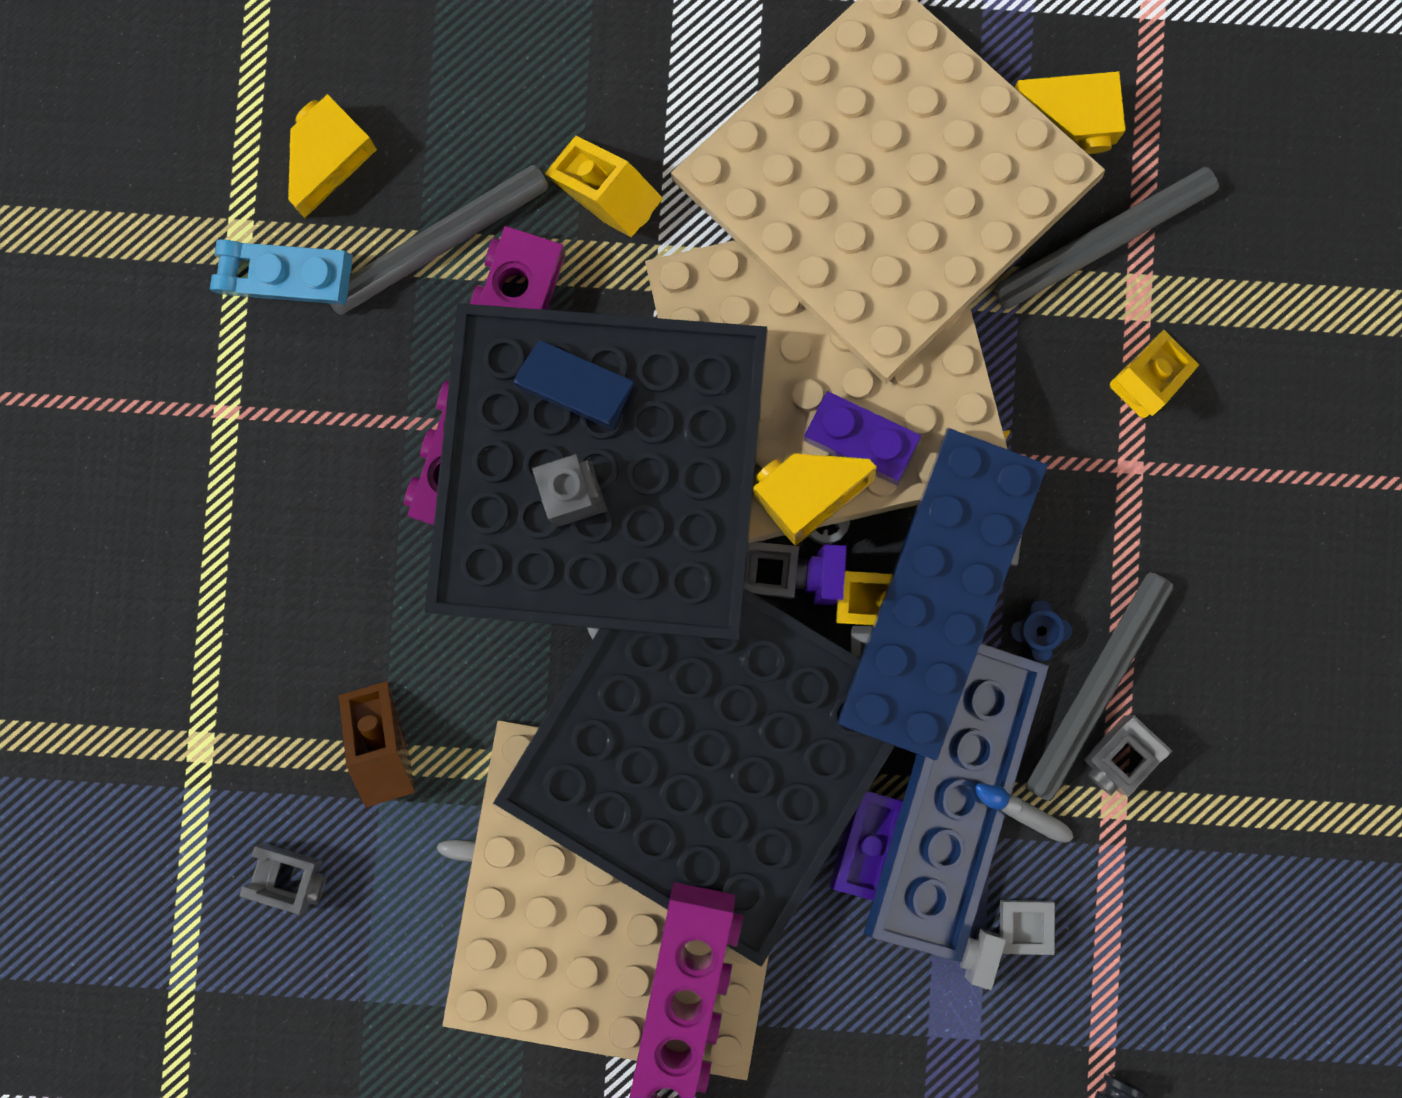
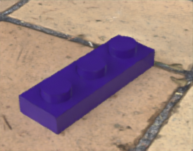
(826, 575)

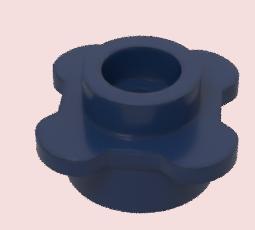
(1026, 631)

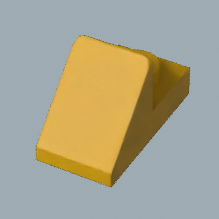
(1154, 375)

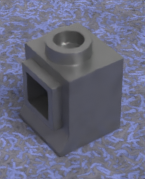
(569, 490)
(793, 570)
(1144, 741)
(264, 881)

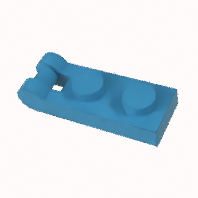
(282, 272)

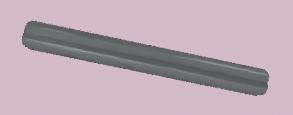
(443, 236)
(1106, 237)
(1099, 686)

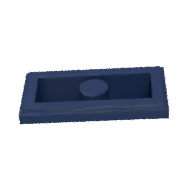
(574, 384)

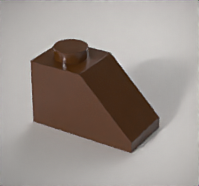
(375, 745)

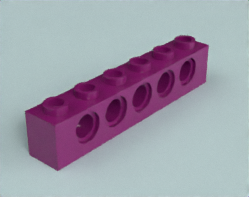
(511, 255)
(691, 916)

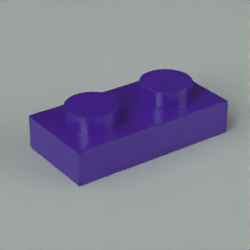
(858, 433)
(865, 846)

